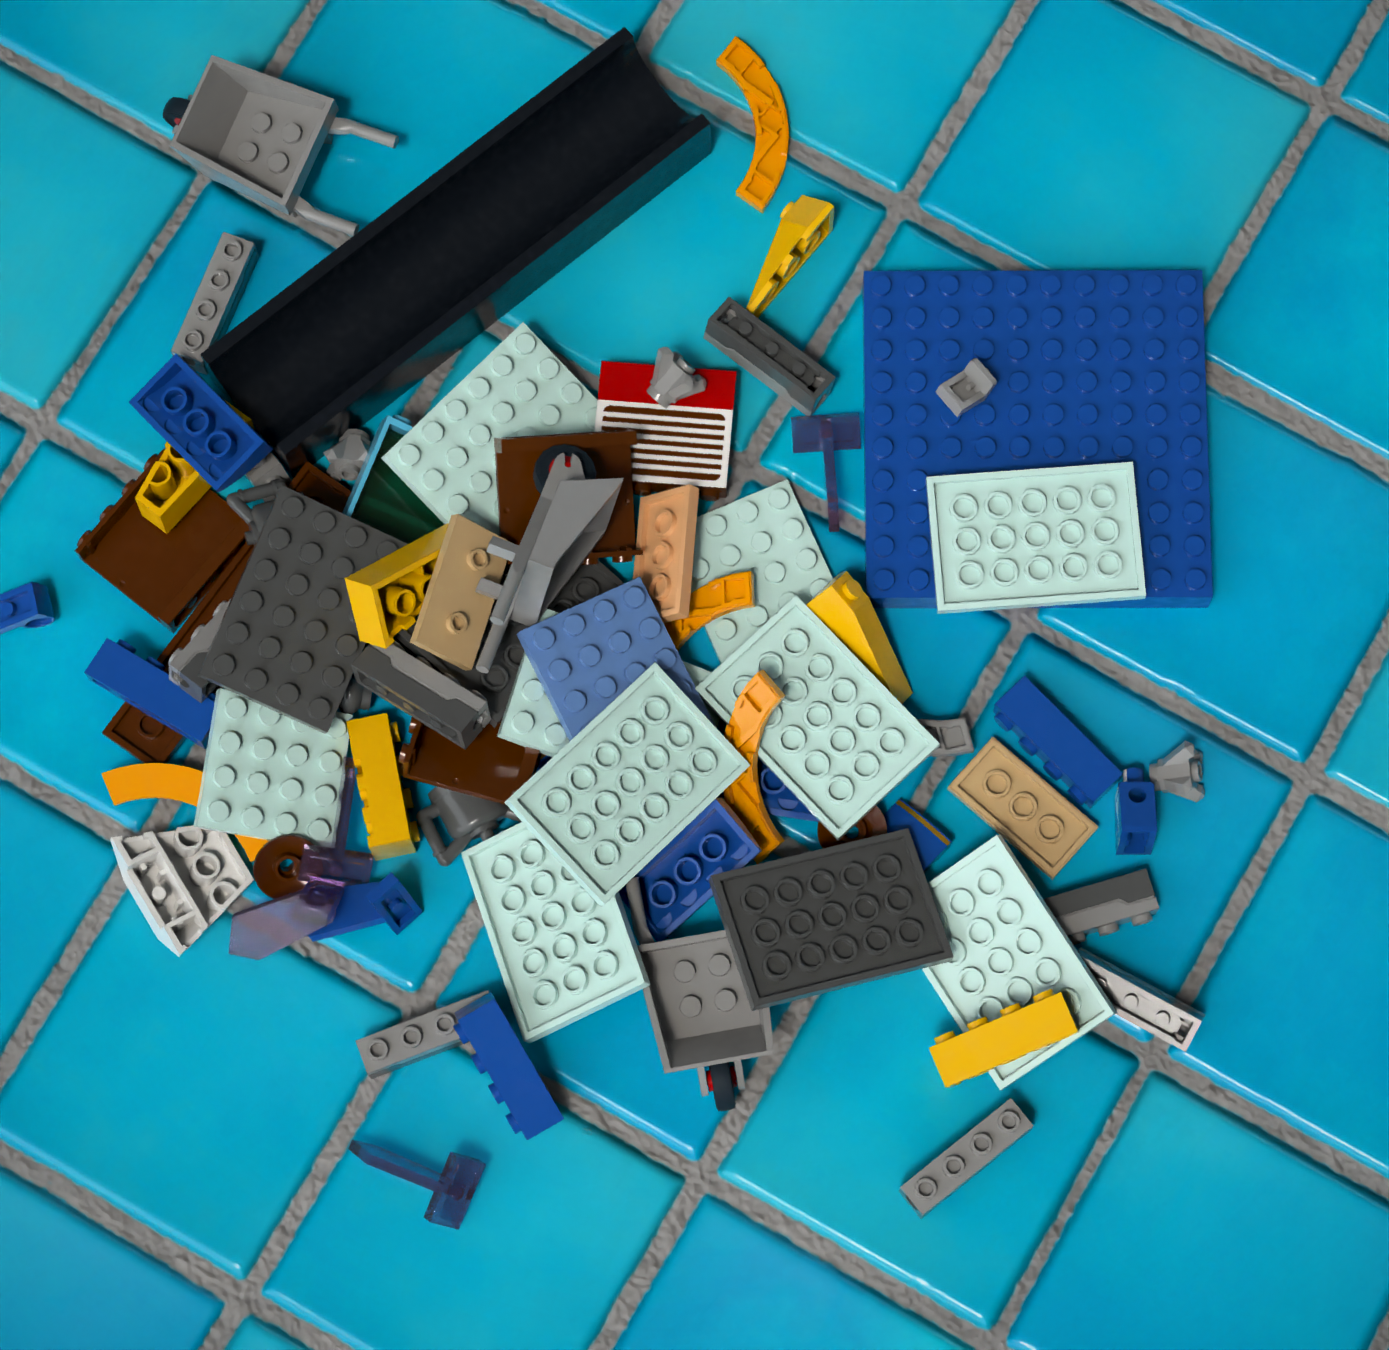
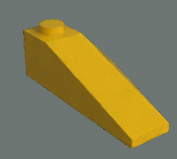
(797, 237)
(854, 622)

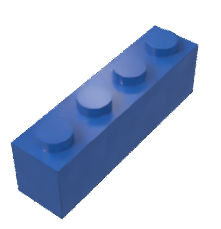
(150, 690)
(1056, 742)
(508, 1066)

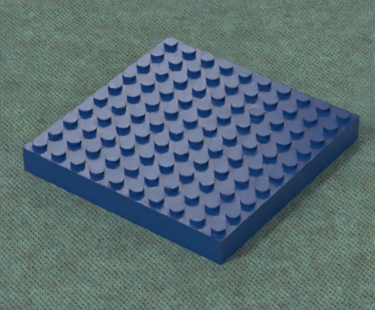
(1083, 376)

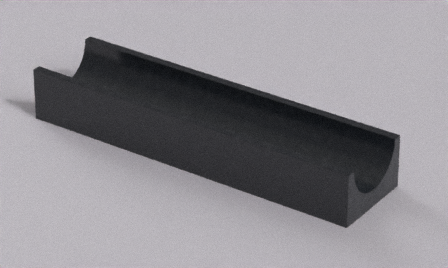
(456, 253)

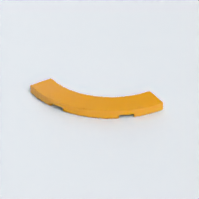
(769, 120)
(711, 602)
(744, 733)
(164, 782)

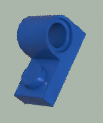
(26, 607)

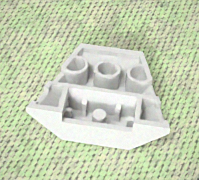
(181, 880)

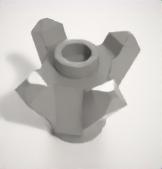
(673, 378)
(348, 455)
(1179, 773)

